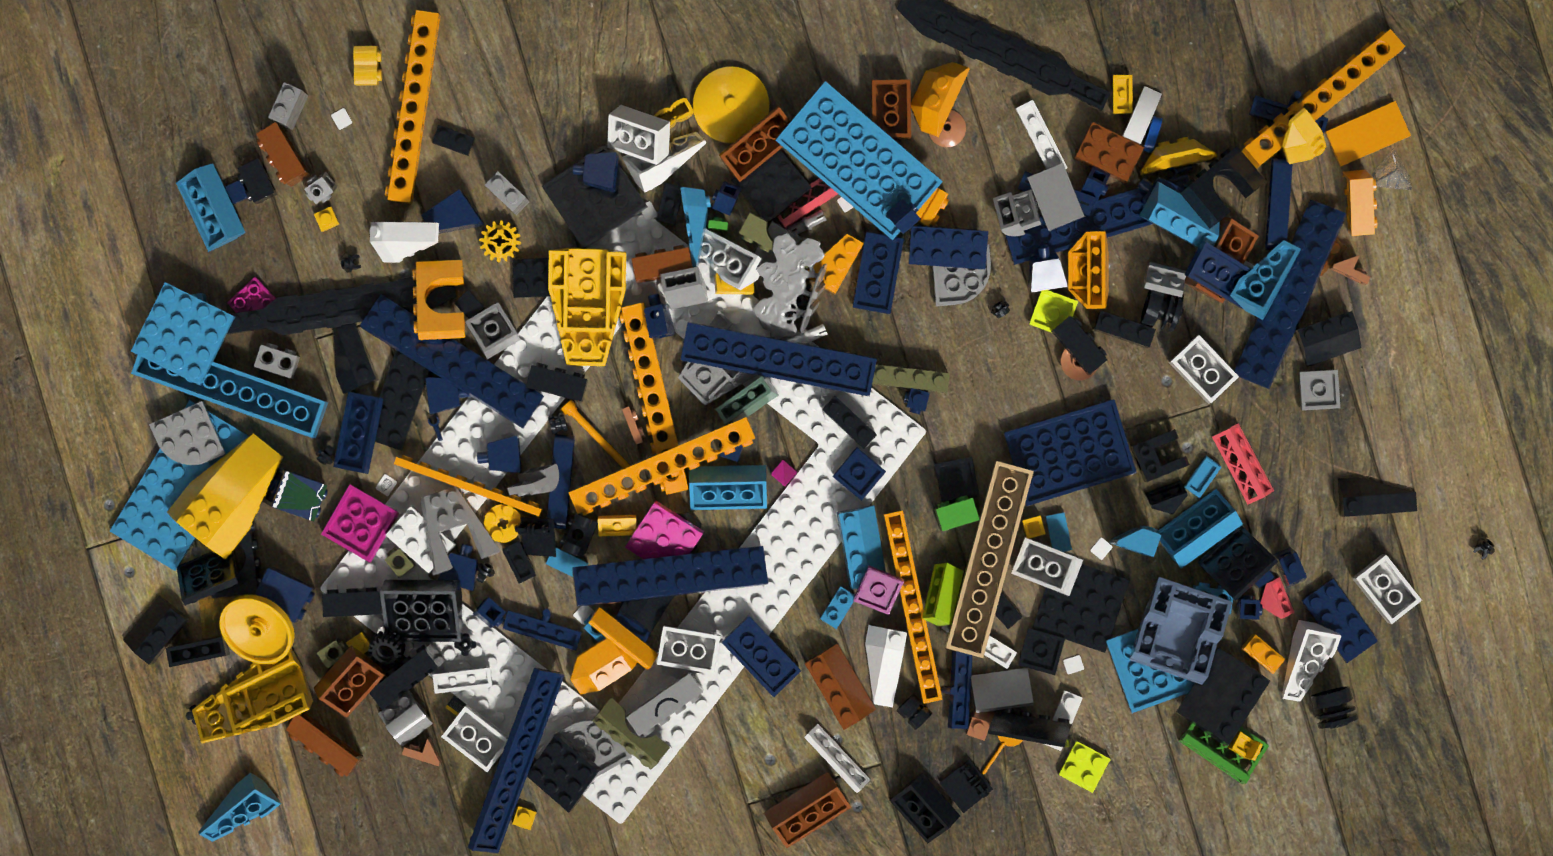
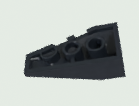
(352, 359)
(1368, 497)

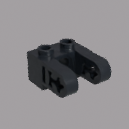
(1148, 461)
(574, 546)

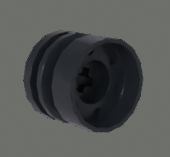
(1163, 309)
(1334, 707)

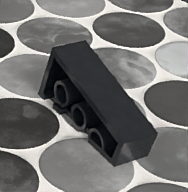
(407, 676)

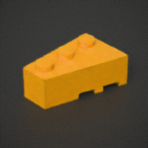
(1360, 202)
(838, 261)

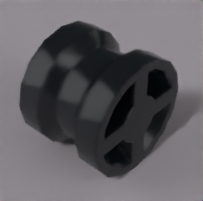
(558, 423)

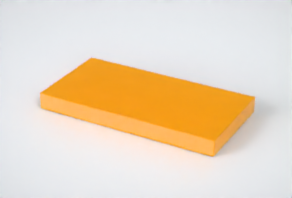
(1367, 134)

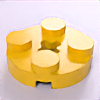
(493, 517)

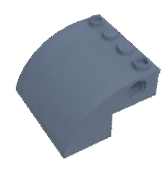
(1180, 630)

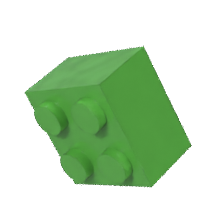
(957, 513)

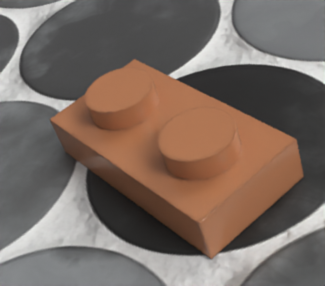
(631, 417)

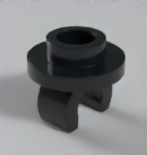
(347, 262)
(324, 457)
(1485, 545)
(485, 570)

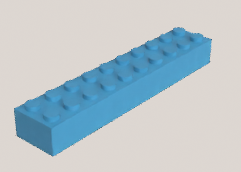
(244, 394)

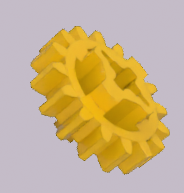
(500, 233)

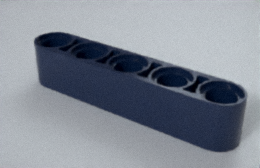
(1278, 202)
(559, 497)

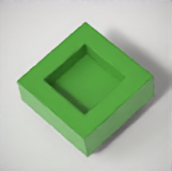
(718, 224)

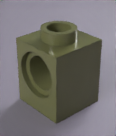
(406, 567)
(325, 656)

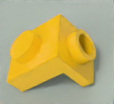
(1245, 746)

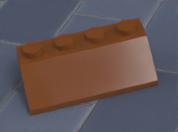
(755, 145)
(1232, 240)
(840, 686)
(324, 743)
(807, 810)

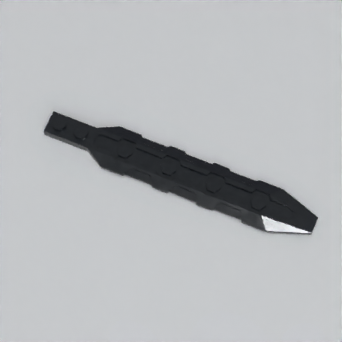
(999, 50)
(332, 307)

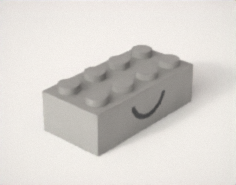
(664, 704)

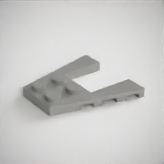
(708, 381)
(447, 511)

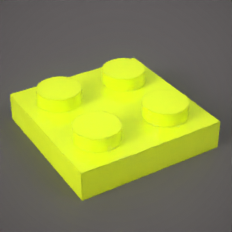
(1052, 310)
(1084, 766)

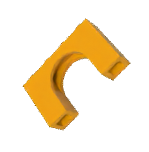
(428, 277)

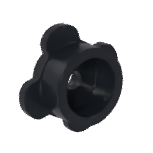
(1000, 309)
(465, 649)

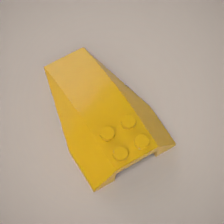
(586, 300)
(227, 496)
(255, 700)

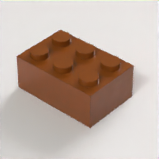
(892, 107)
(1109, 152)
(282, 154)
(650, 267)
(348, 681)

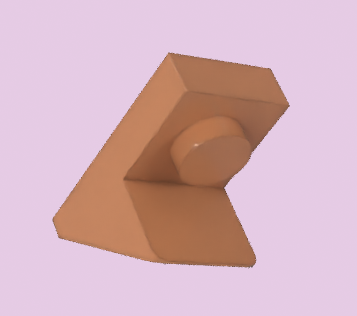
(1347, 269)
(980, 724)
(428, 755)

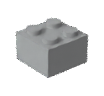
(492, 330)

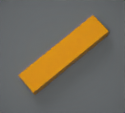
(623, 638)

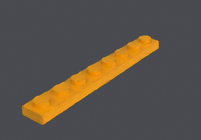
(477, 487)

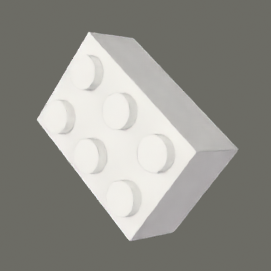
(638, 134)
(1203, 369)
(411, 537)
(1047, 566)
(1387, 589)
(688, 649)
(476, 738)

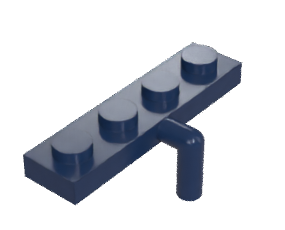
(1269, 109)
(542, 629)
(959, 690)

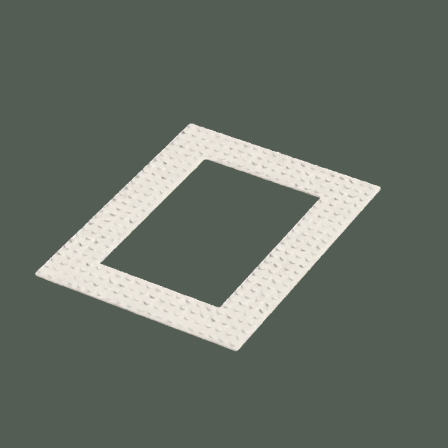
(795, 532)

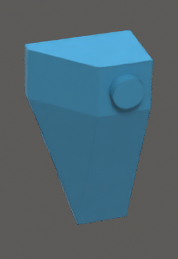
(696, 214)
(1262, 283)
(245, 802)

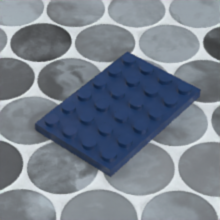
(1072, 451)

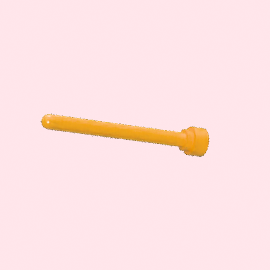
(571, 409)

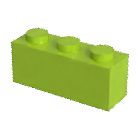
(943, 594)

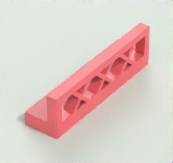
(810, 206)
(1246, 462)

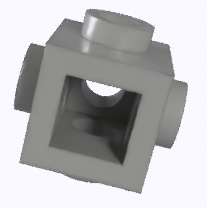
(320, 188)

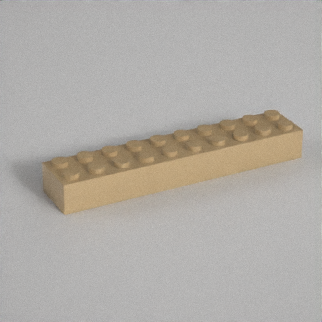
(989, 559)

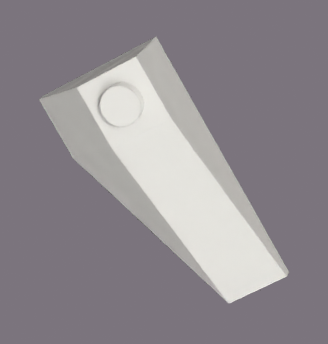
(651, 175)
(402, 239)
(730, 261)
(1308, 654)
(884, 659)

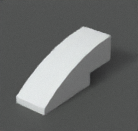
(1142, 115)

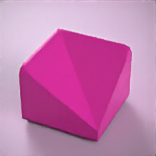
(783, 473)

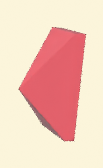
(1276, 599)

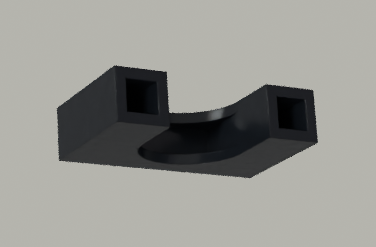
(1201, 193)
(249, 575)

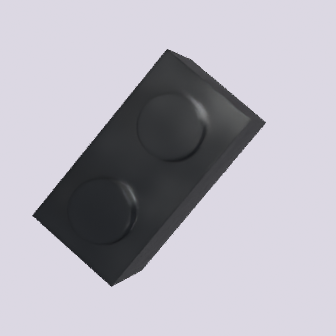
(257, 181)

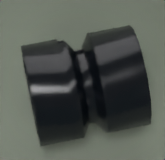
(914, 711)

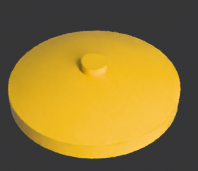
(729, 103)
(257, 629)

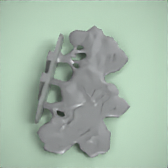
(787, 282)

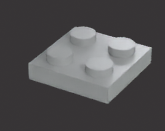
(1319, 390)

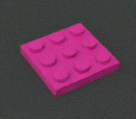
(360, 523)
(663, 534)

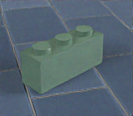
(747, 401)

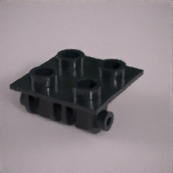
(537, 536)
(966, 786)

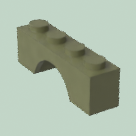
(756, 229)
(911, 378)
(612, 720)

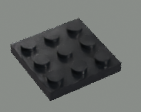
(773, 186)
(1237, 562)
(206, 576)
(563, 772)

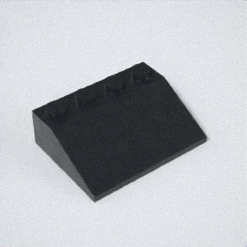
(423, 609)
(1224, 698)
(1031, 728)

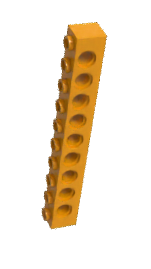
(432, 22)
(1388, 41)
(637, 312)
(583, 505)
(913, 607)

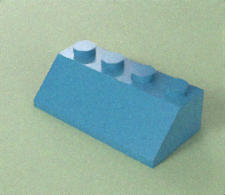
(210, 207)
(1174, 214)
(728, 487)
(1199, 528)
(1139, 540)
(860, 542)

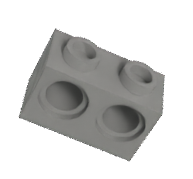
(275, 365)

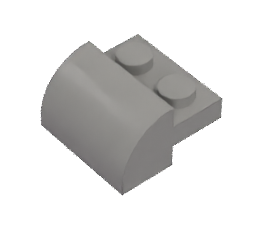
(1016, 212)
(1164, 279)
(536, 481)
(405, 718)

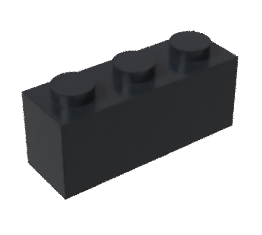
(1124, 329)
(1080, 345)
(557, 382)
(849, 422)
(351, 603)
(197, 651)

